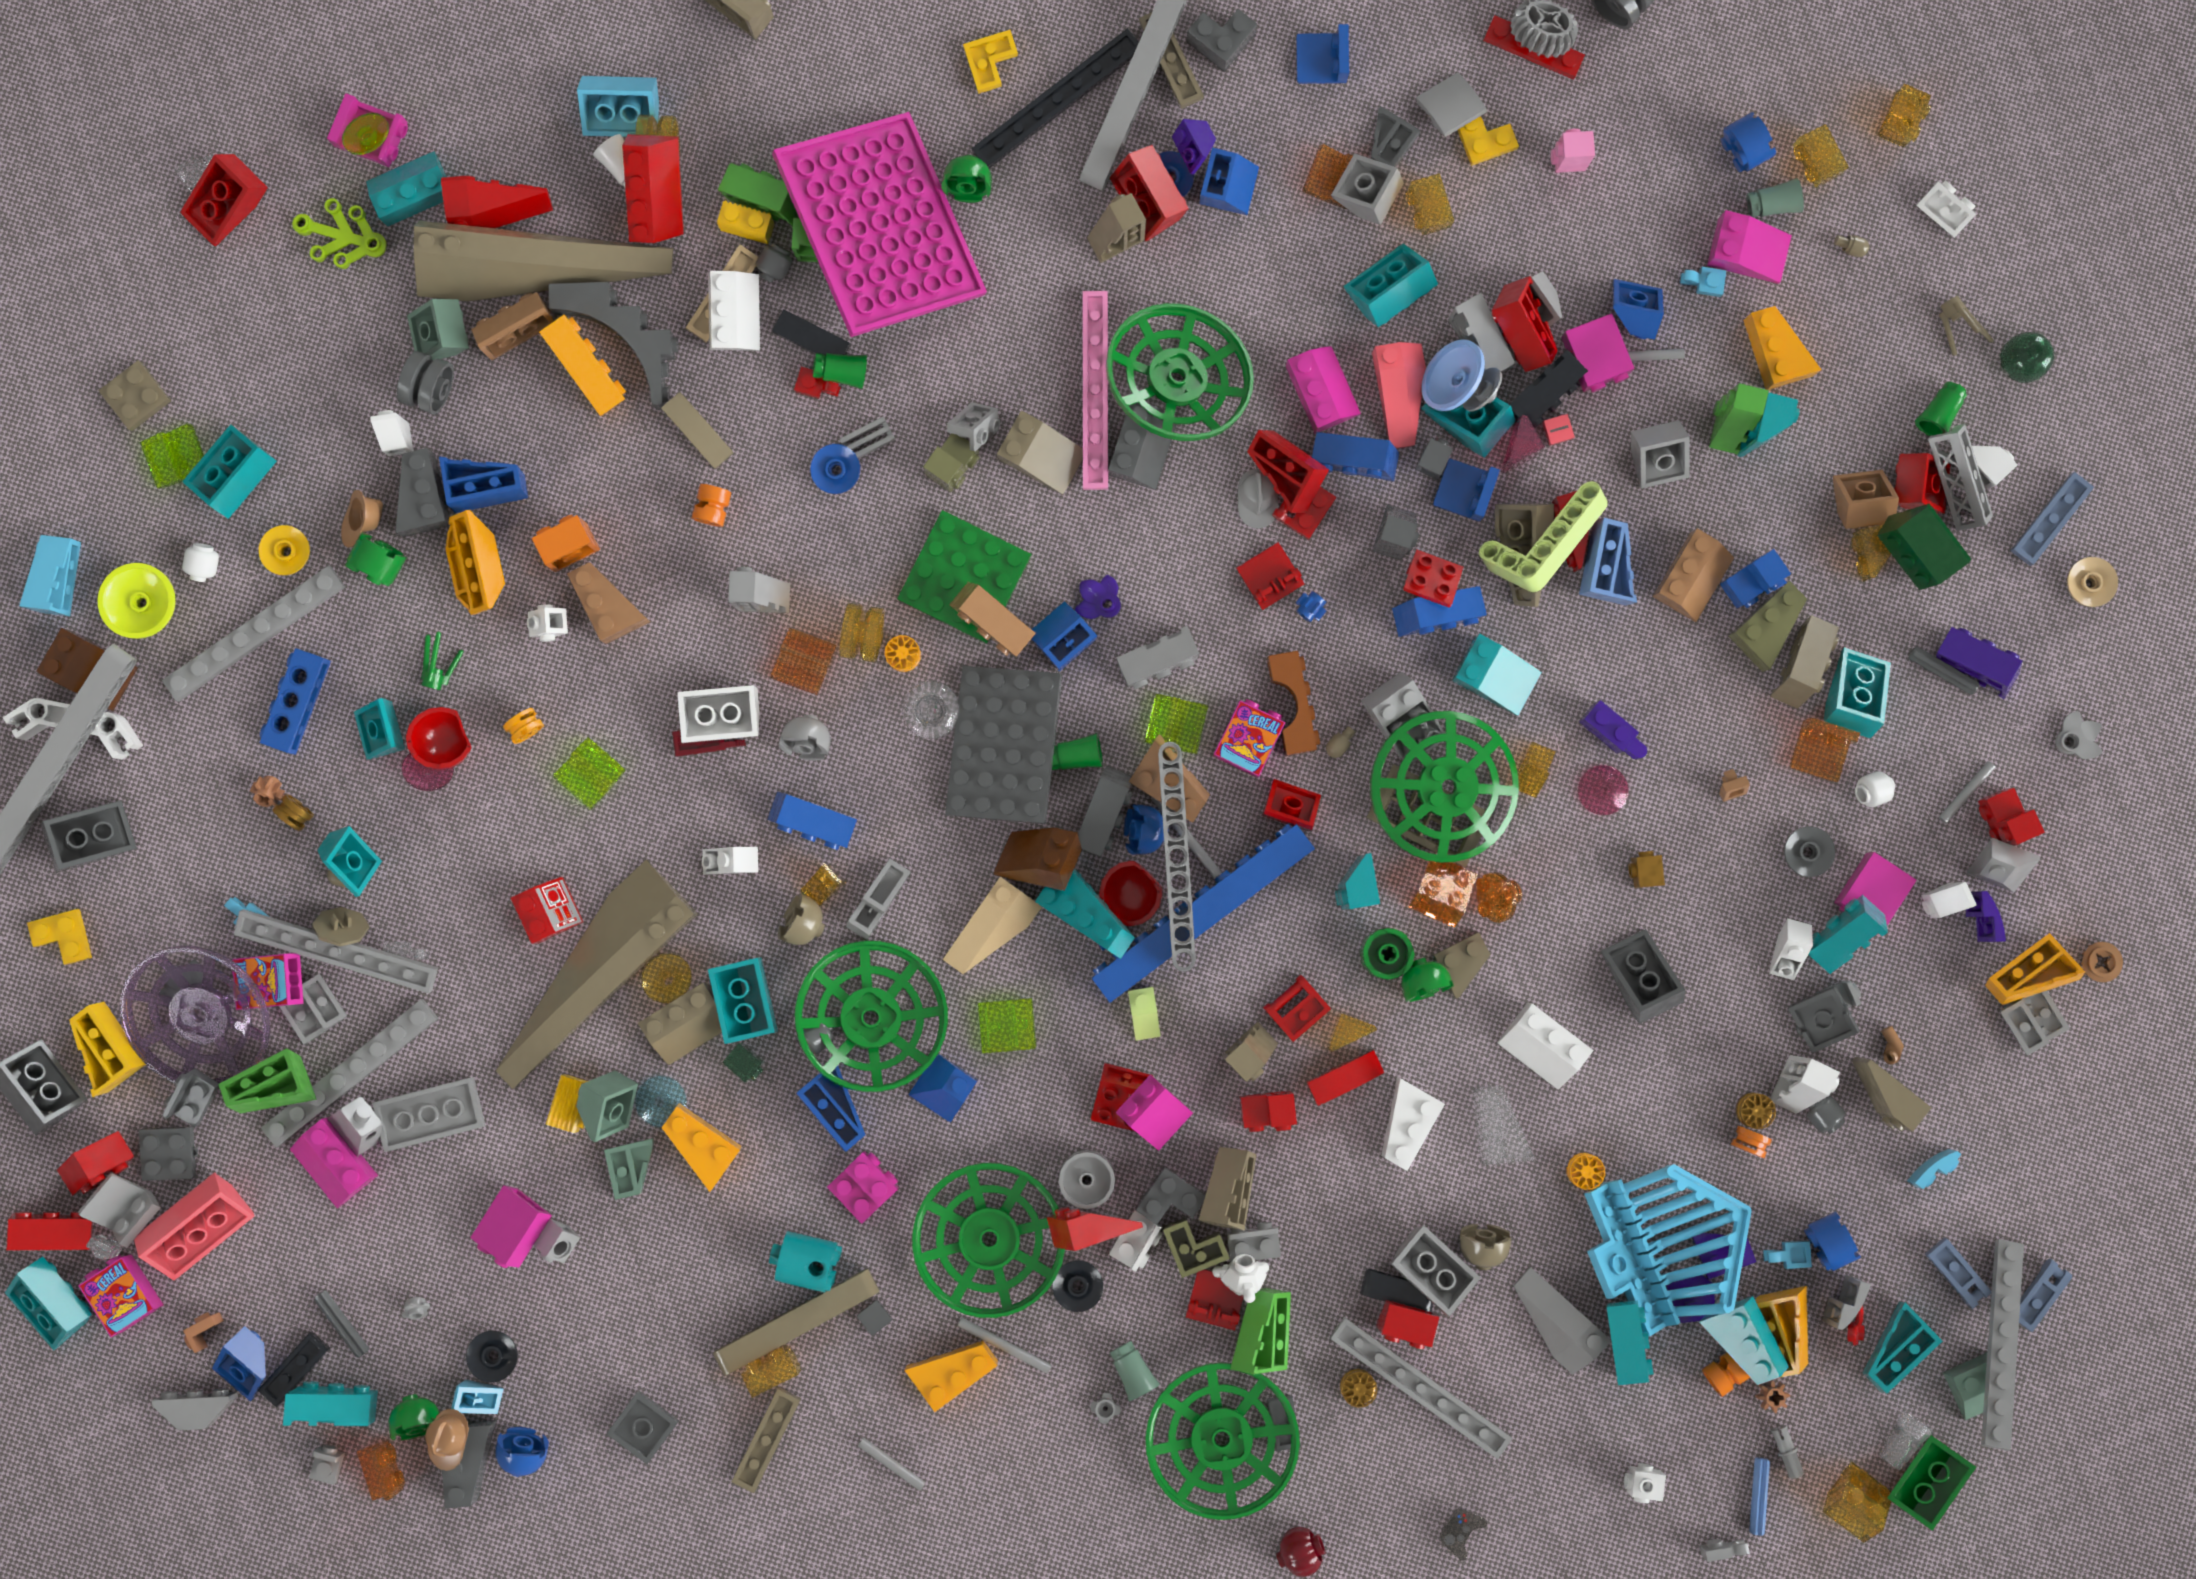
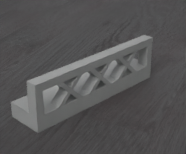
(1970, 476)

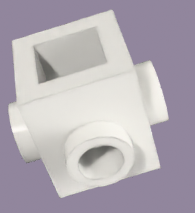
(547, 622)
(1645, 1483)

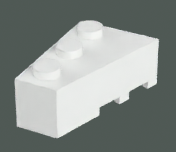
(1803, 1084)

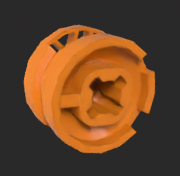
(1752, 1139)

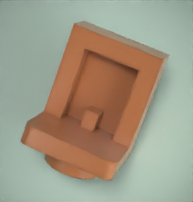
(193, 1336)

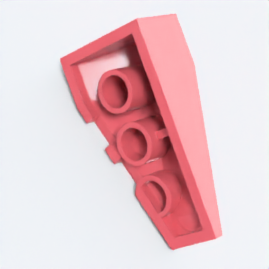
(1399, 380)

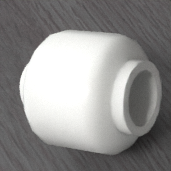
(200, 562)
(1875, 789)

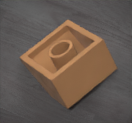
(1864, 498)

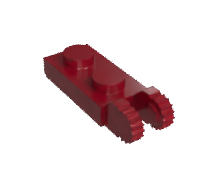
(701, 747)

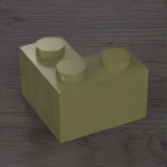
(950, 462)
(1193, 1255)

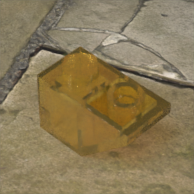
(1870, 552)

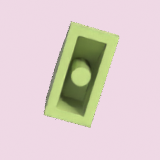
(1144, 1013)

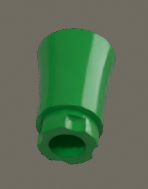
(841, 368)
(1942, 410)
(1078, 753)

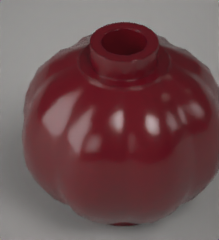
(1301, 1551)

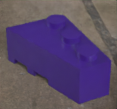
(1980, 660)

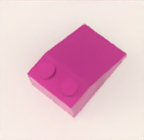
(1749, 247)

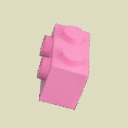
(1573, 151)

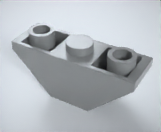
(194, 1409)

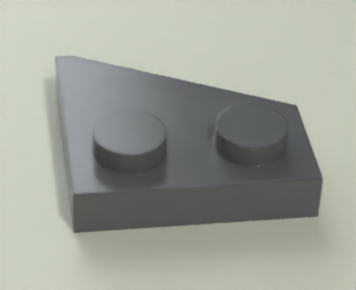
(1392, 138)

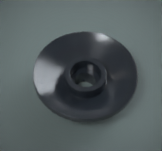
(1078, 1299)
(482, 1364)

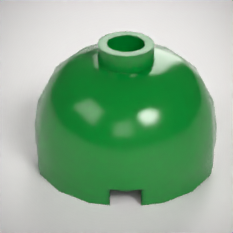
(967, 179)
(1425, 980)
(411, 1417)

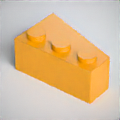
(701, 1145)
(951, 1373)

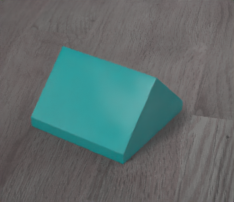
(379, 729)

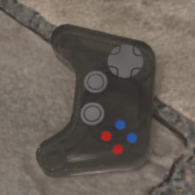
(1458, 1530)

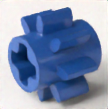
(1311, 606)

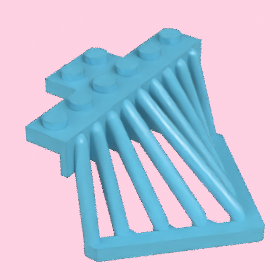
(1627, 1262)

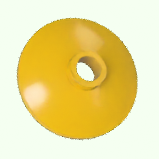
(273, 546)

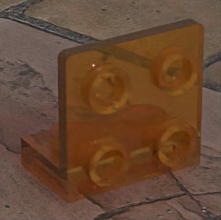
(1822, 749)
(1444, 892)
(381, 1470)

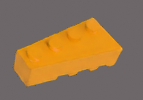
(583, 365)

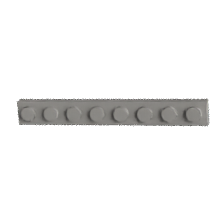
(253, 633)
(351, 956)
(351, 1072)
(2002, 1345)
(1421, 1387)

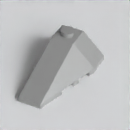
(1566, 1331)

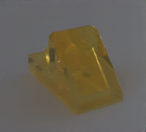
(1535, 769)

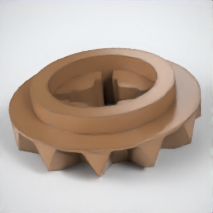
(2112, 964)

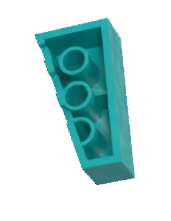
(1087, 913)

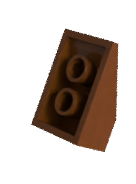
(72, 661)
(1040, 857)

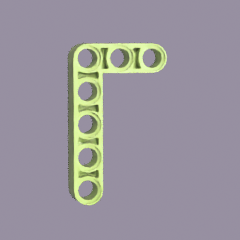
(1553, 547)

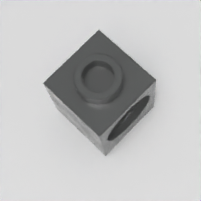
(1434, 458)

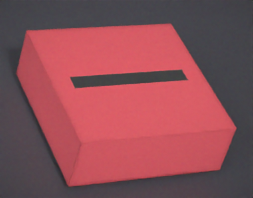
(1558, 429)

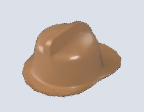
(360, 517)
(447, 1439)

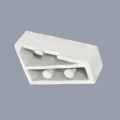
(1409, 1123)

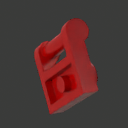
(1307, 522)
(1303, 1014)

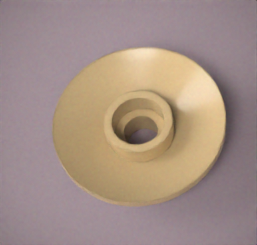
(2103, 580)

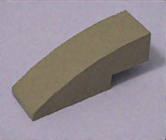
(697, 430)

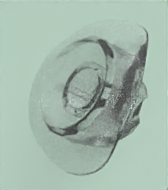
(930, 710)

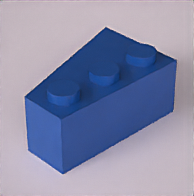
(481, 485)
(1424, 615)
(811, 820)
(833, 1109)

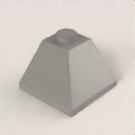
(1548, 297)
(2003, 865)

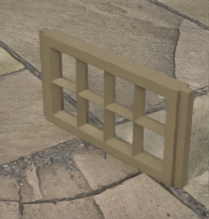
(1387, 794)

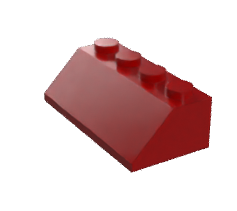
(653, 187)

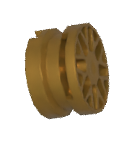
(293, 812)
(1755, 1110)
(1358, 1387)

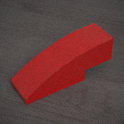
(1345, 1077)

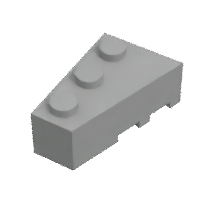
(757, 592)

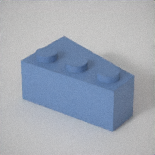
(1607, 564)

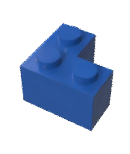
(1761, 575)

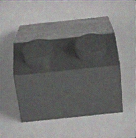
(88, 836)
(1643, 976)

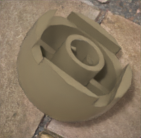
(802, 921)
(1485, 1246)

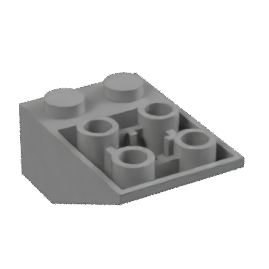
(1397, 703)

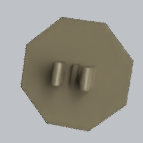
(340, 926)

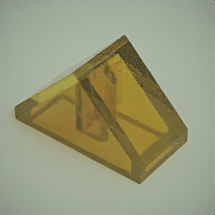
(823, 884)
(1347, 1031)

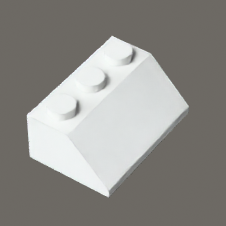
(733, 311)
(718, 713)
(1544, 1046)

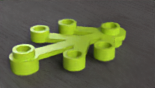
(344, 235)

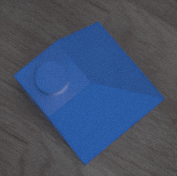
(1638, 308)
(943, 1087)
(243, 1362)

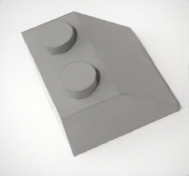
(1368, 188)
(1661, 454)

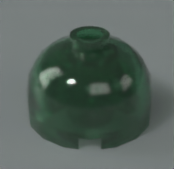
(2027, 357)

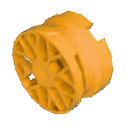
(902, 653)
(523, 725)
(1585, 1171)

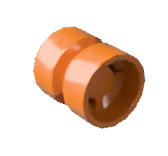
(711, 505)
(1724, 1374)

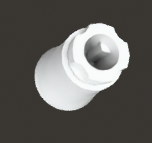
(611, 156)

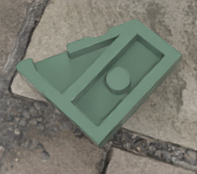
(628, 1167)

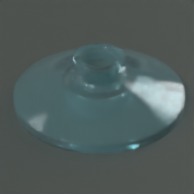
(662, 1087)

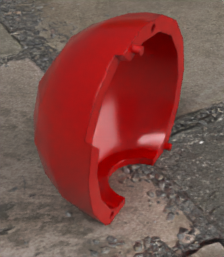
(438, 739)
(1131, 893)

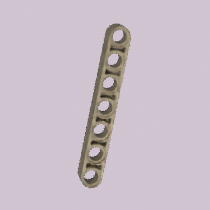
(795, 1322)

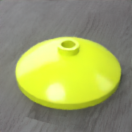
(121, 598)

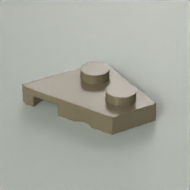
(1463, 961)

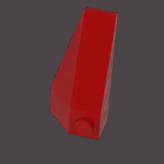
(491, 203)

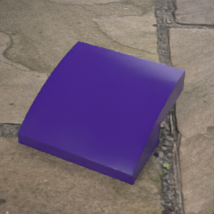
(1988, 919)

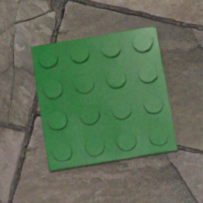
(958, 555)

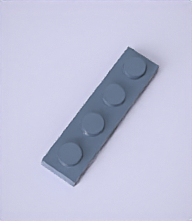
(2052, 518)

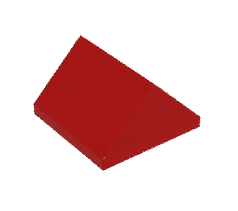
(1291, 805)

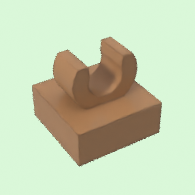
(1733, 786)

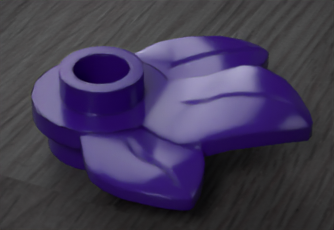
(1096, 595)

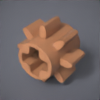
(267, 791)
(1778, 1400)

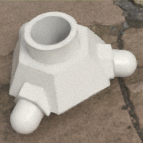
(1243, 1275)

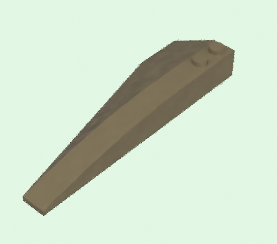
(496, 263)
(619, 941)

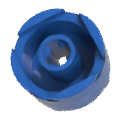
(1748, 142)
(1833, 1241)

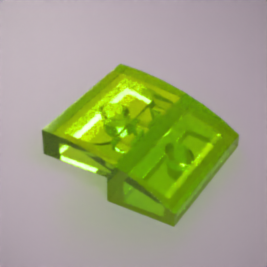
(172, 455)
(1177, 722)
(589, 773)
(1007, 1025)

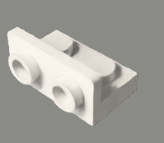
(1947, 208)
(1133, 1246)

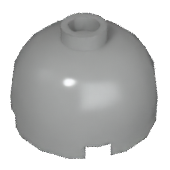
(807, 737)

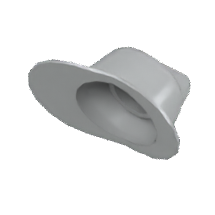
(1256, 499)

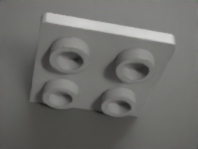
(121, 1208)

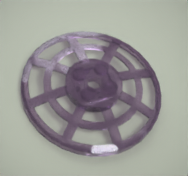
(185, 1019)

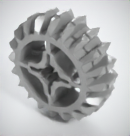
(1544, 27)

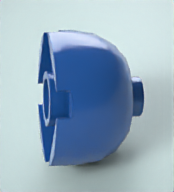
(1144, 829)
(521, 1451)

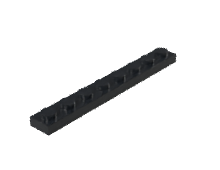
(1056, 99)

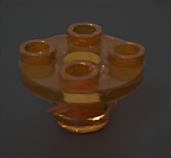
(1497, 897)

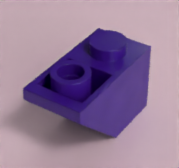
(1193, 142)

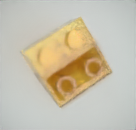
(1858, 1503)

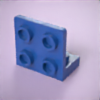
(1323, 57)
(1465, 489)

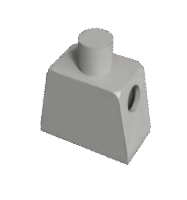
(355, 1124)

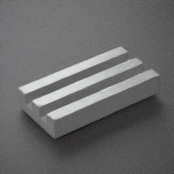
(881, 421)

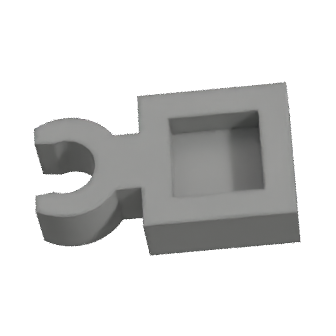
(1719, 1550)

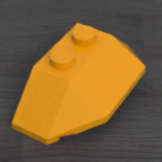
(473, 562)

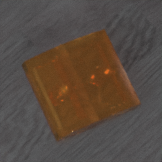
(1326, 173)
(803, 661)

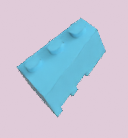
(52, 576)

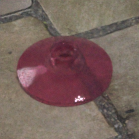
(414, 775)
(1590, 790)

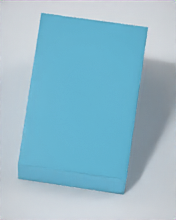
(477, 1398)

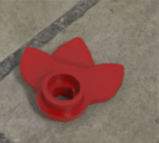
(1856, 1330)

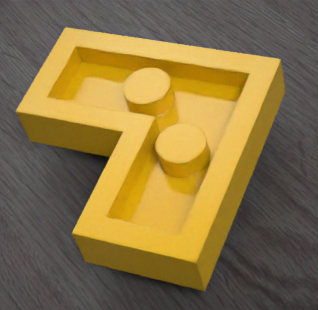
(983, 55)
(1484, 144)
(65, 929)

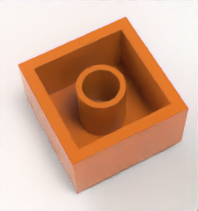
(565, 543)

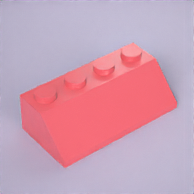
(193, 1227)

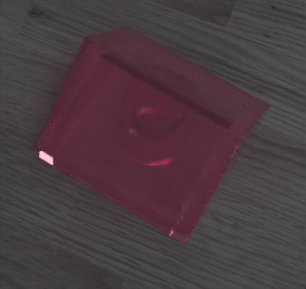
(1523, 445)

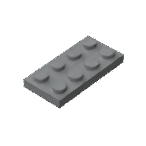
(429, 1114)

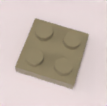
(135, 395)

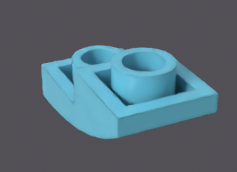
(1942, 1163)

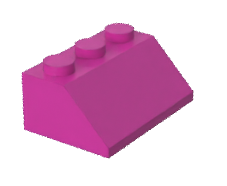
(1322, 388)
(332, 1162)

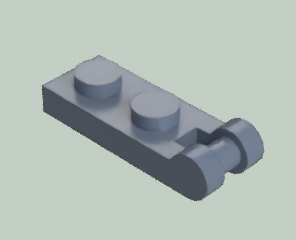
(1958, 1272)
(2042, 1294)

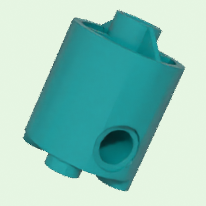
(797, 1257)

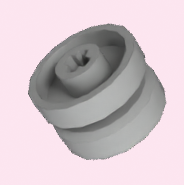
(1102, 1179)

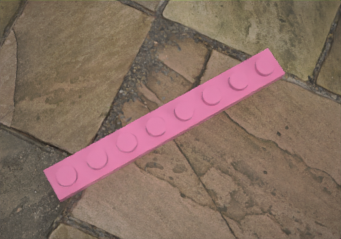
(1095, 390)

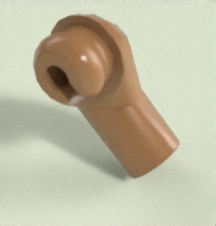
(1893, 1047)

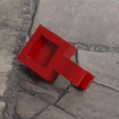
(812, 387)

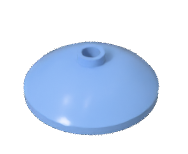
(1453, 375)

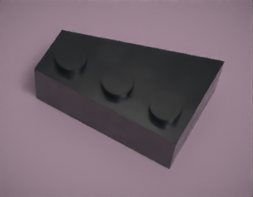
(1546, 390)

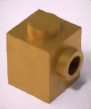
(1647, 870)

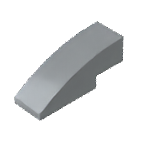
(878, 899)

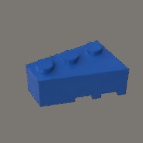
(1356, 455)

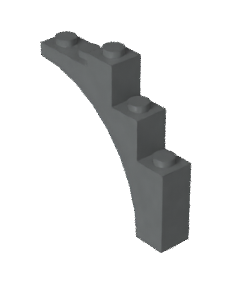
(596, 303)

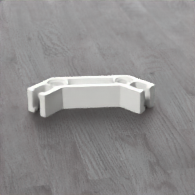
(54, 712)

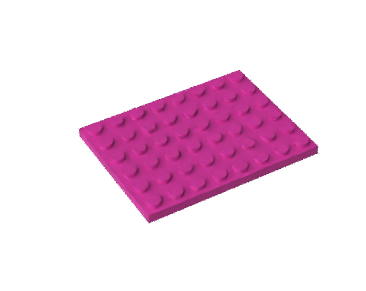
(879, 223)

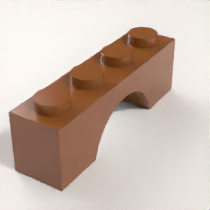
(1286, 671)

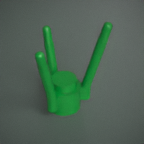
(432, 676)

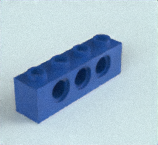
(298, 715)

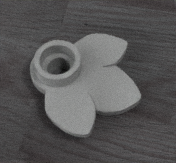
(2081, 737)

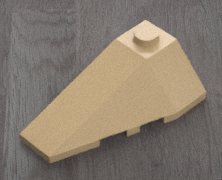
(996, 921)

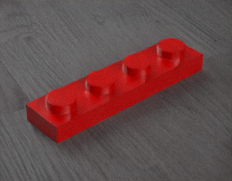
(1500, 35)

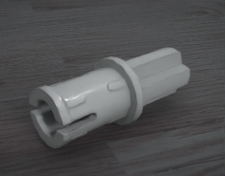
(1788, 1452)

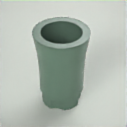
(1776, 199)
(1133, 1371)

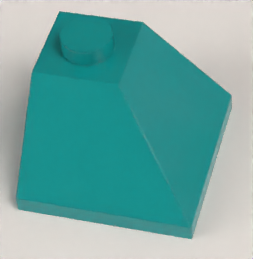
(349, 859)

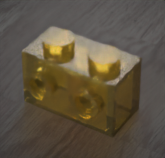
(1904, 115)
(1820, 156)
(1430, 204)
(770, 1372)

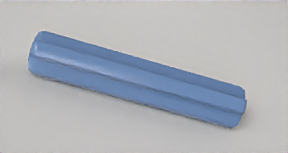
(1759, 1496)

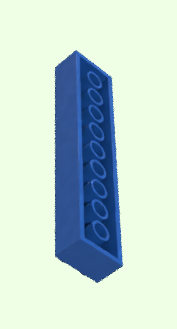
(1208, 909)

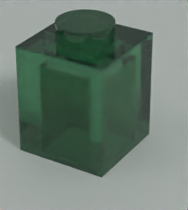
(744, 1063)

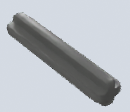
(1943, 670)
(341, 1324)

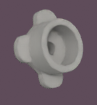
(415, 1308)
(1105, 1416)

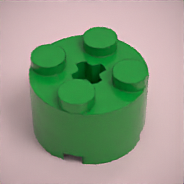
(376, 559)
(1399, 946)

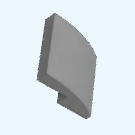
(1451, 104)
(317, 1013)
(2034, 1021)
(1843, 1310)

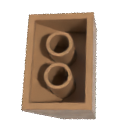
(512, 325)
(1694, 575)

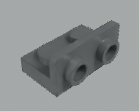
(191, 1097)

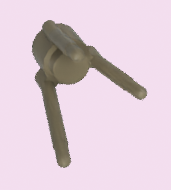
(1954, 310)

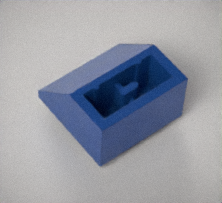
(1229, 182)
(1063, 636)

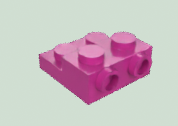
(864, 1186)

